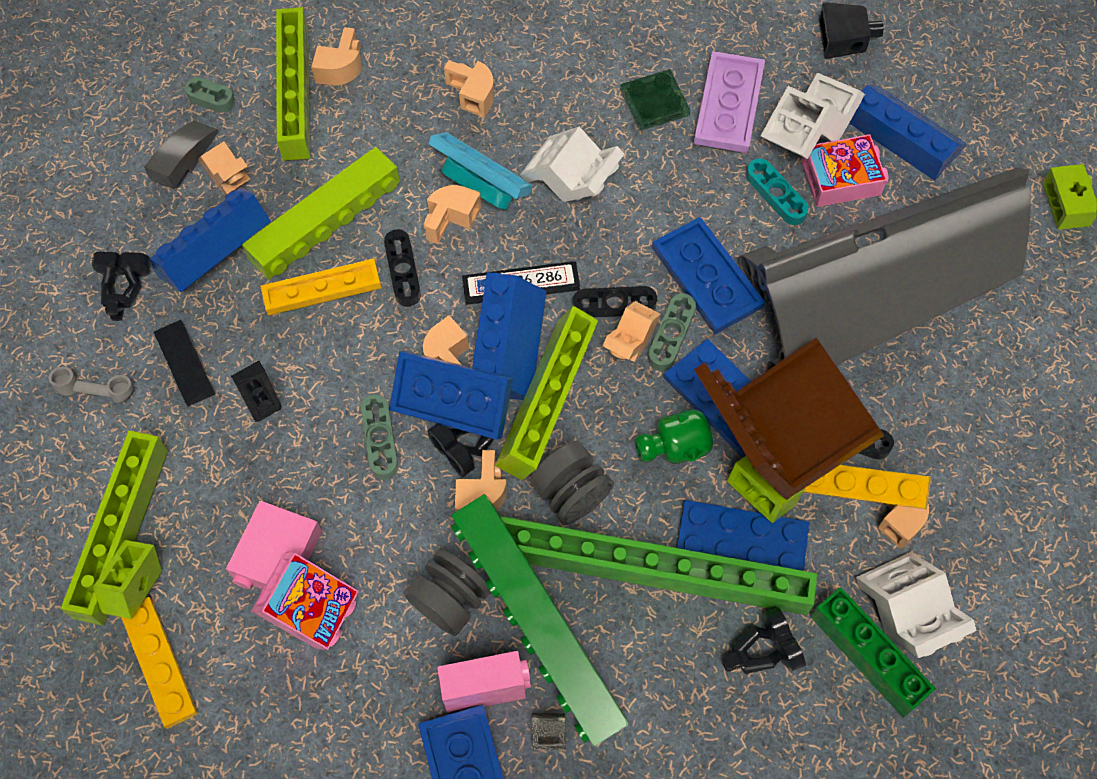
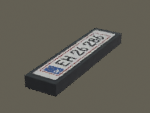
(551, 278)

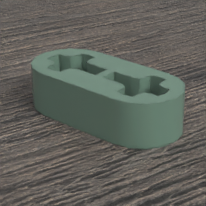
(208, 97)

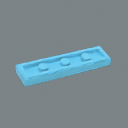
(481, 165)

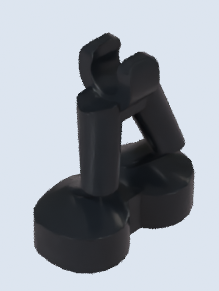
(128, 264)
(457, 454)
(777, 631)

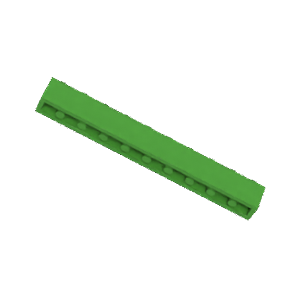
(664, 567)

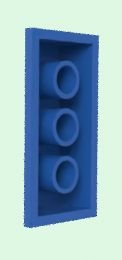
(906, 132)
(209, 239)
(510, 330)

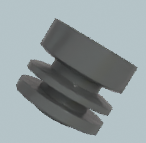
(571, 482)
(452, 586)

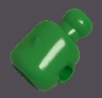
(678, 438)

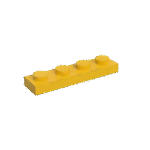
(320, 287)
(874, 486)
(159, 665)

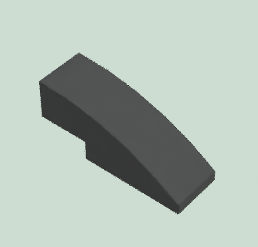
(180, 153)

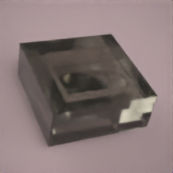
(548, 731)

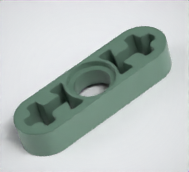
(669, 320)
(368, 418)

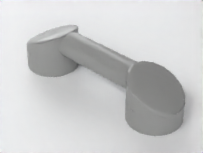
(65, 383)

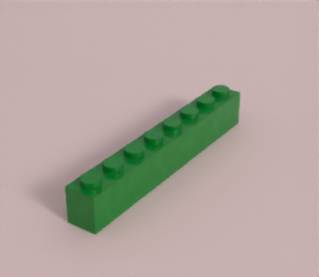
(540, 621)

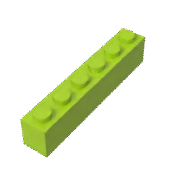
(292, 84)
(321, 213)
(546, 394)
(115, 521)

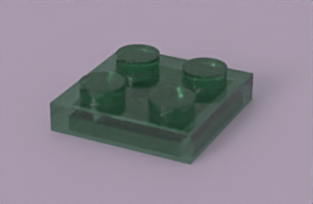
(655, 100)

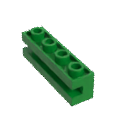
(872, 652)

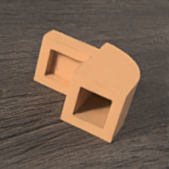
(338, 64)
(475, 86)
(224, 168)
(452, 205)
(632, 332)
(445, 341)
(489, 484)
(903, 524)

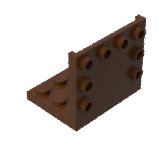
(794, 418)

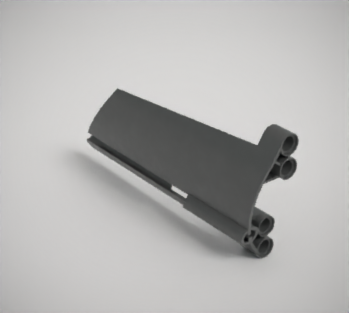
(929, 264)

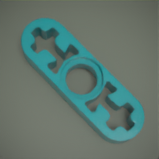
(775, 179)
(473, 181)

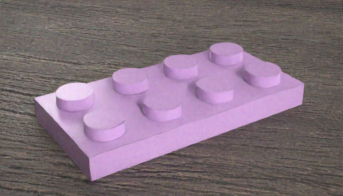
(729, 102)

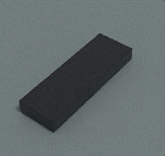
(184, 363)
(257, 391)

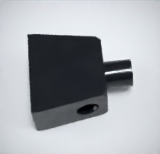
(846, 29)

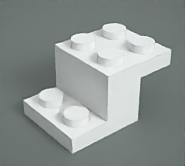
(810, 115)
(572, 165)
(916, 604)

